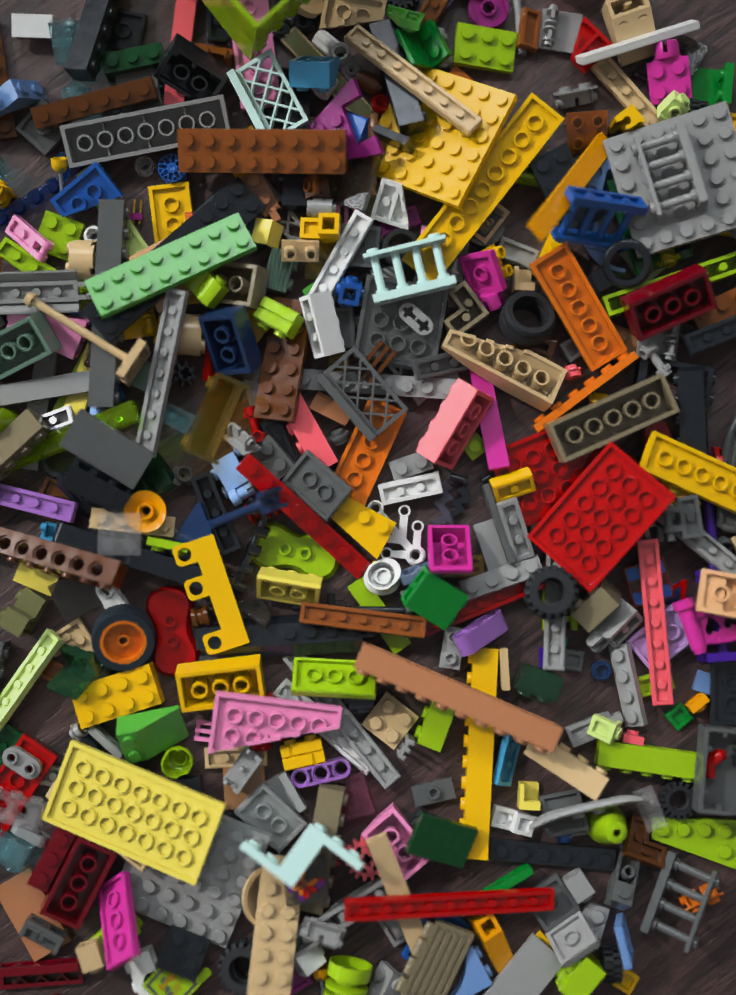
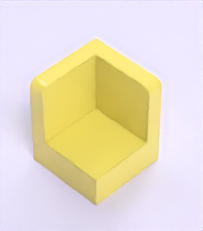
(267, 232)
(528, 795)

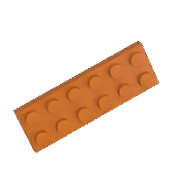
(578, 306)
(364, 459)

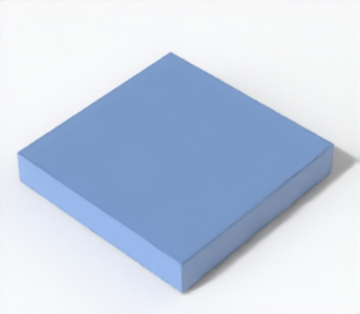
(624, 940)

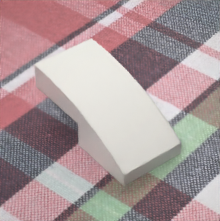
(512, 820)

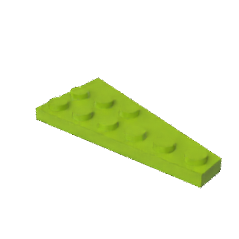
(703, 837)

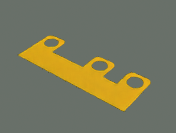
(217, 586)

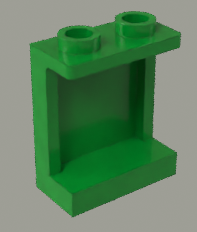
(434, 598)

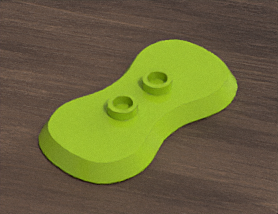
(294, 551)

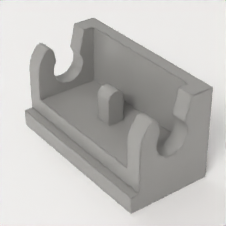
(243, 769)

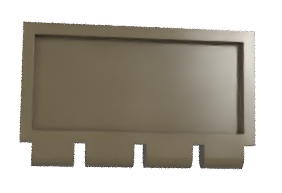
(436, 960)

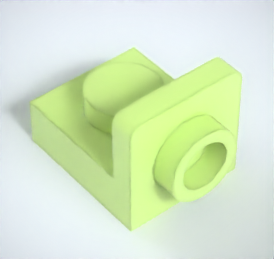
(605, 729)

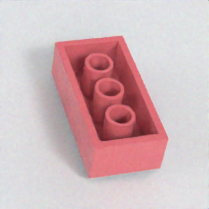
(454, 424)

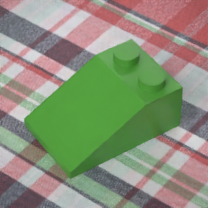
(150, 732)

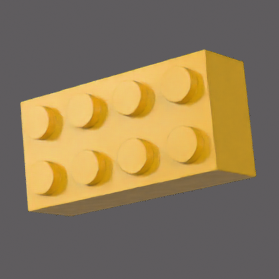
(201, 679)
(119, 695)

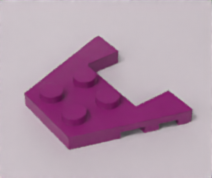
(336, 117)

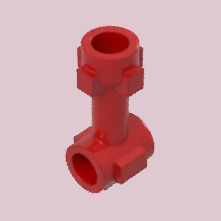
(256, 432)

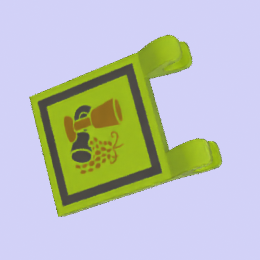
(167, 983)

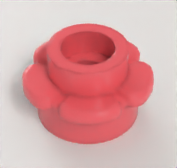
(573, 372)

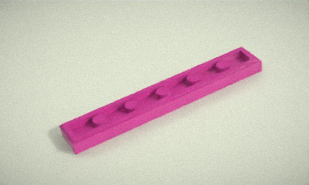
(491, 428)

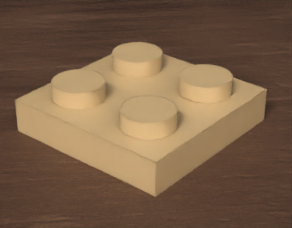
(390, 720)

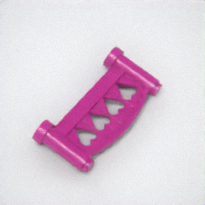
(695, 627)

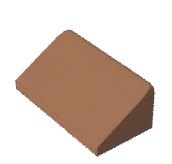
(329, 408)

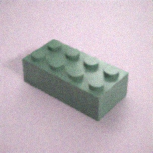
(26, 343)

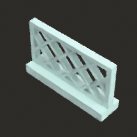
(250, 102)

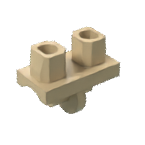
(299, 250)

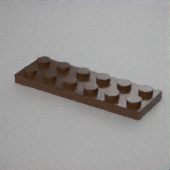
(282, 372)

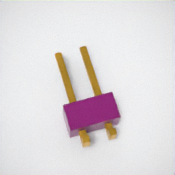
(137, 216)

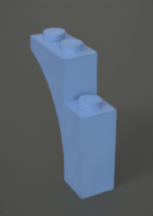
(19, 94)
(474, 975)

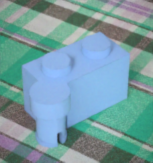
(233, 482)

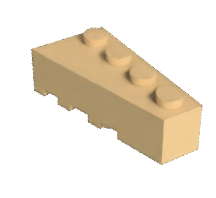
(571, 769)

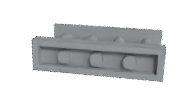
(684, 155)

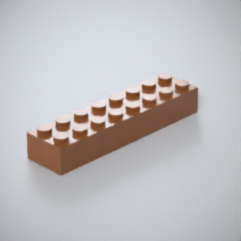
(263, 150)

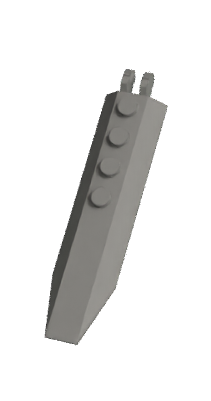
(55, 288)

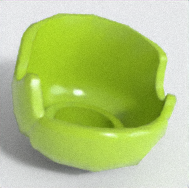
(176, 762)

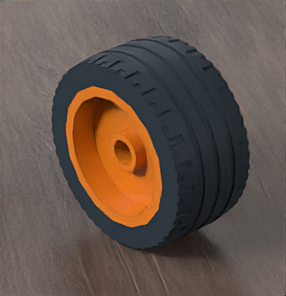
(126, 652)

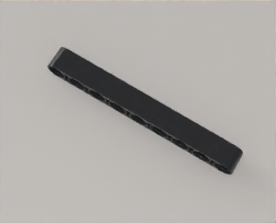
(149, 560)

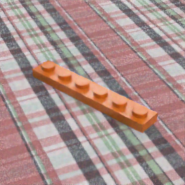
(590, 386)

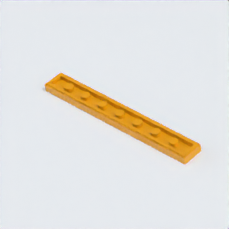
(577, 176)

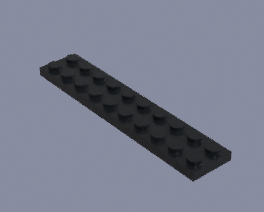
(231, 200)

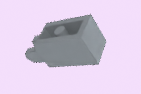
(614, 627)

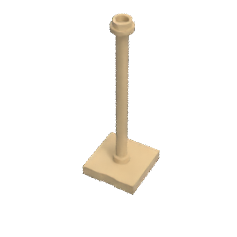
(132, 361)

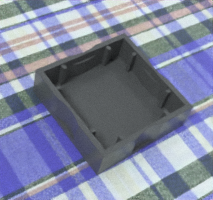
(718, 793)

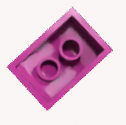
(449, 549)

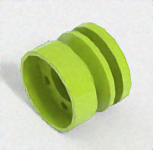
(347, 976)

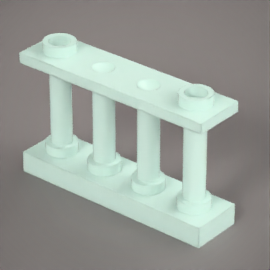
(423, 286)

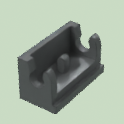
(43, 933)

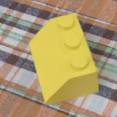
(288, 586)

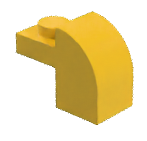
(324, 228)

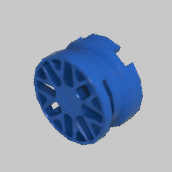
(170, 170)

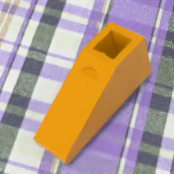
(492, 939)

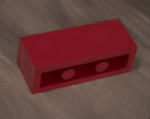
(51, 859)

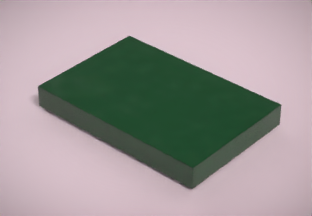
(441, 840)

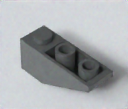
(622, 882)

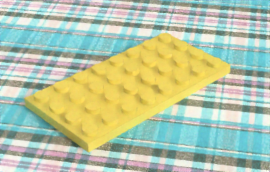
(134, 812)

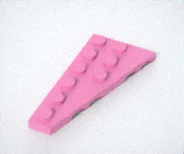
(258, 719)

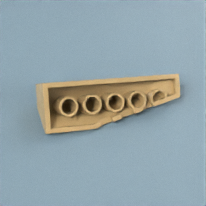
(510, 369)

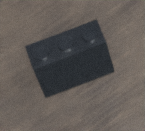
(191, 70)

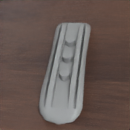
(578, 810)

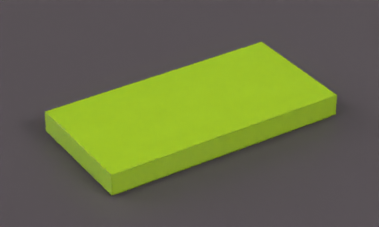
(331, 679)

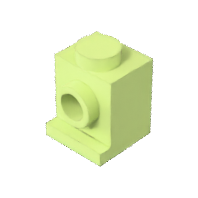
(673, 105)

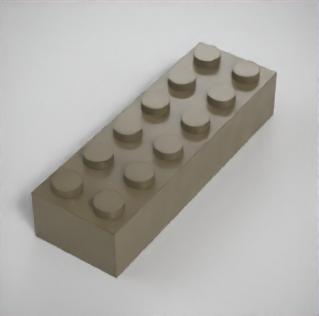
(611, 418)

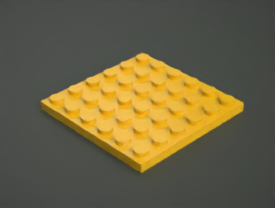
(444, 157)

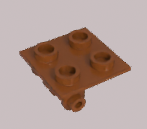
(584, 127)

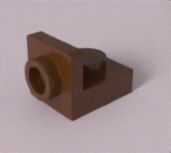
(316, 187)

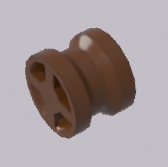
(200, 616)

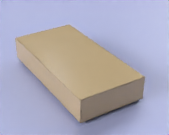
(503, 668)

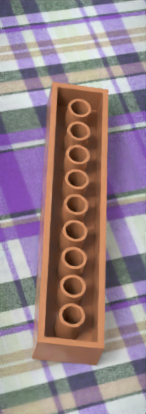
(459, 697)

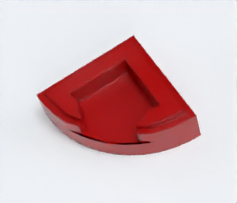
(715, 452)

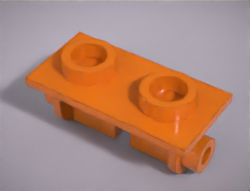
(693, 906)

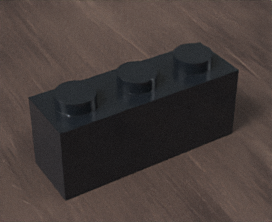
(96, 486)

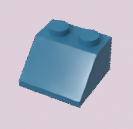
(313, 72)

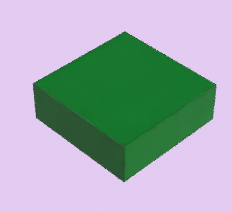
(678, 716)

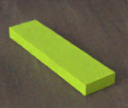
(367, 598)

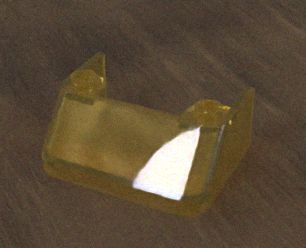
(213, 417)

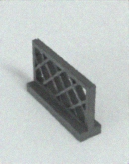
(348, 406)

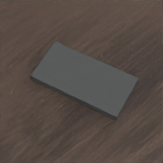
(107, 449)

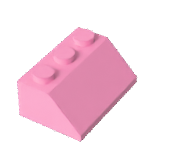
(398, 832)

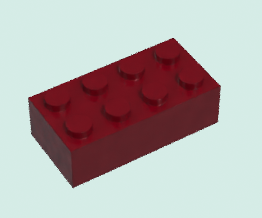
(668, 302)
(77, 882)

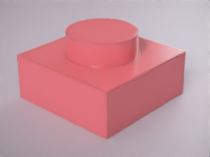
(633, 737)

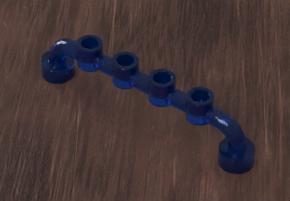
(35, 195)

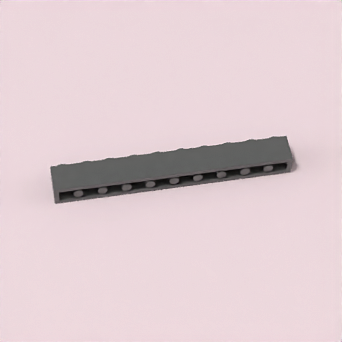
(110, 252)

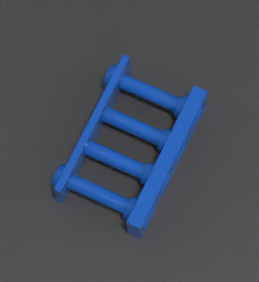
(595, 201)

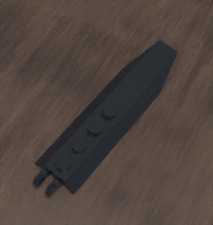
(288, 638)

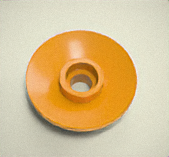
(157, 509)

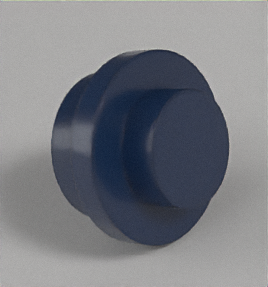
(601, 670)

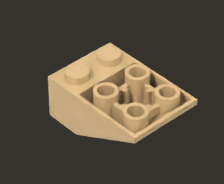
(628, 20)

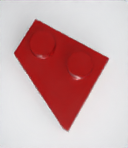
(587, 39)

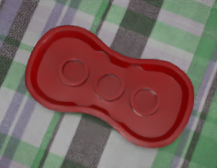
(171, 618)

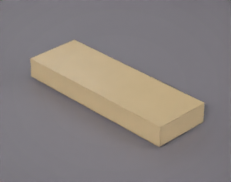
(226, 758)

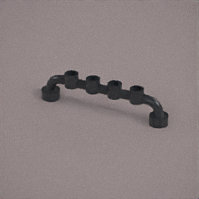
(253, 549)

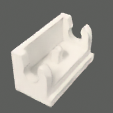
(31, 25)

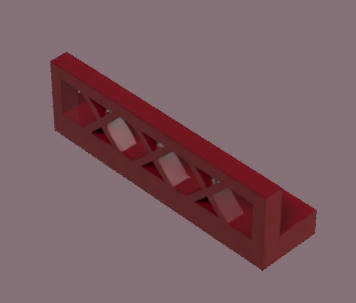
(40, 968)

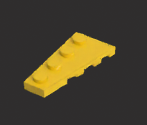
(364, 525)

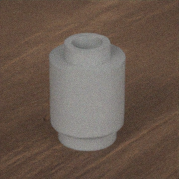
(320, 205)

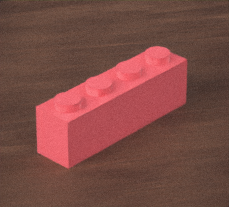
(310, 435)

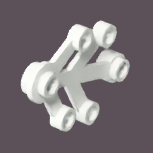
(399, 537)

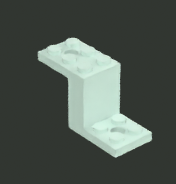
(301, 854)

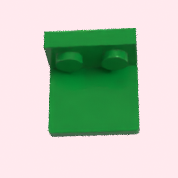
(424, 47)
(713, 84)

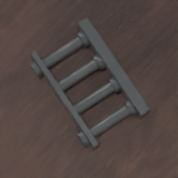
(658, 901)

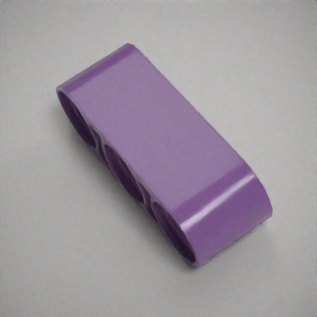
(480, 632)
(314, 779)

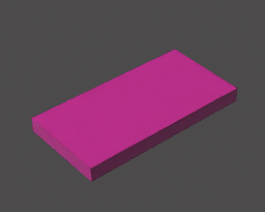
(118, 921)

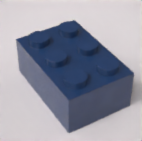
(230, 340)

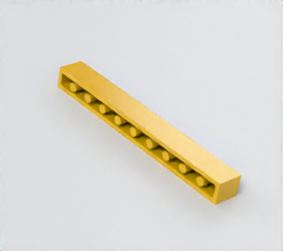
(479, 755)

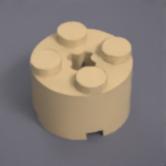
(82, 258)
(191, 337)

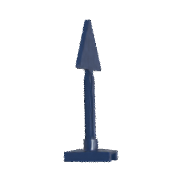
(198, 525)

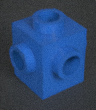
(347, 298)

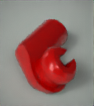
(713, 759)

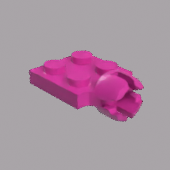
(668, 72)
(484, 277)

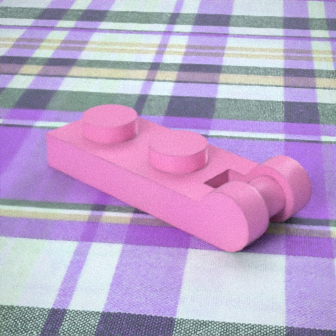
(29, 238)

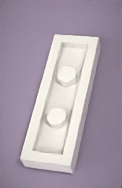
(410, 488)

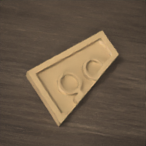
(351, 12)

